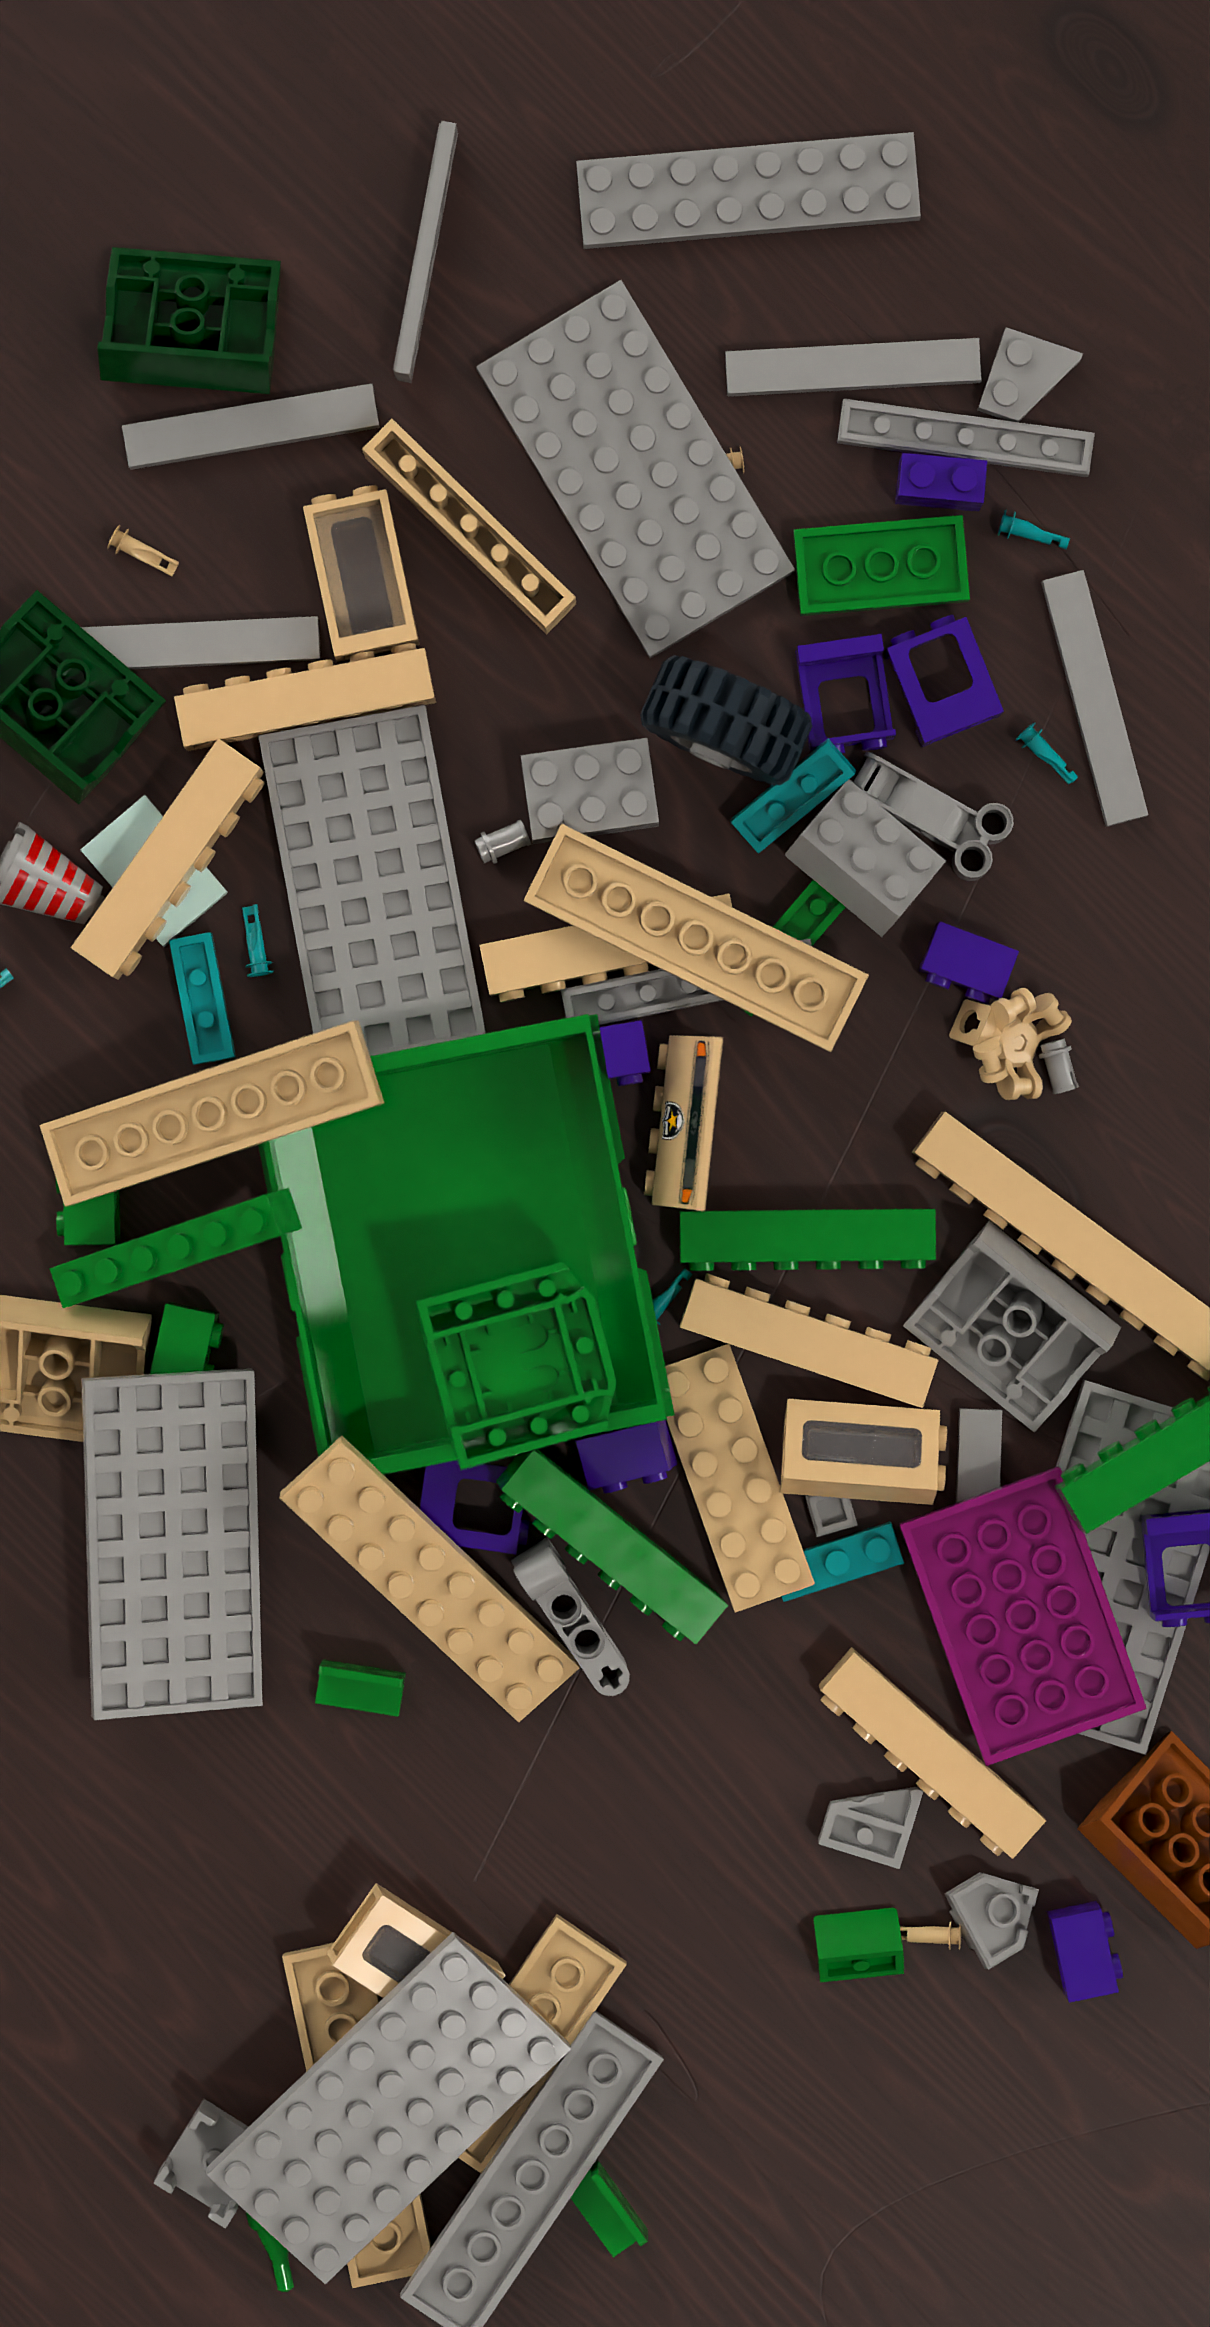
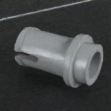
(502, 841)
(1059, 1065)

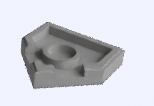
(992, 1916)

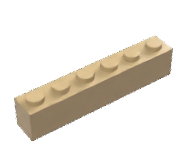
(469, 526)
(304, 698)
(169, 859)
(555, 957)
(809, 1342)
(931, 1753)

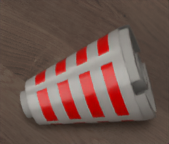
(44, 880)

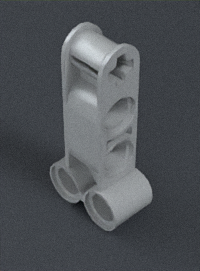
(933, 813)
(544, 1579)

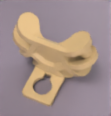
(1010, 1039)

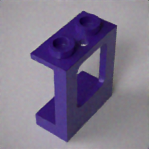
(845, 660)
(958, 711)
(439, 1501)
(1166, 1531)

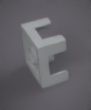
(200, 2144)

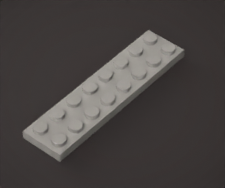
(748, 190)
(532, 2176)

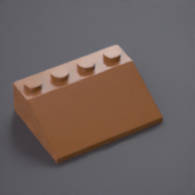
(1159, 1834)

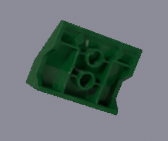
(190, 320)
(67, 698)

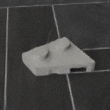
(1024, 374)
(872, 1825)

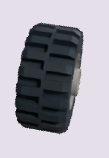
(726, 720)

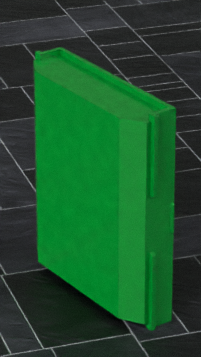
(468, 1173)

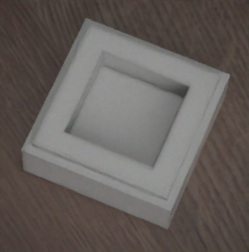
(830, 1514)

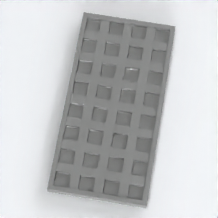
(635, 469)
(373, 879)
(1098, 1420)
(172, 1542)
(388, 2108)

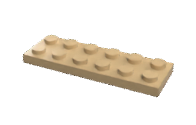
(734, 1480)
(565, 1984)

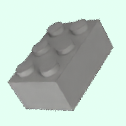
(590, 789)
(865, 858)

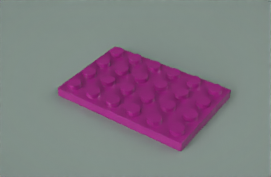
(1022, 1617)

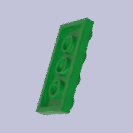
(881, 565)

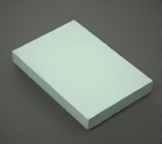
(118, 845)

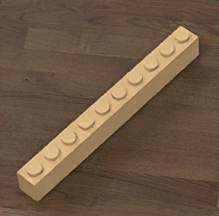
(1069, 1237)

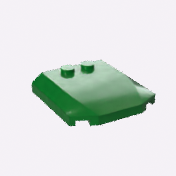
(518, 1363)

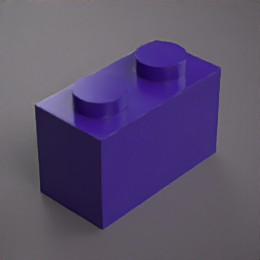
(941, 482)
(967, 962)
(625, 1052)
(625, 1455)
(1083, 1951)

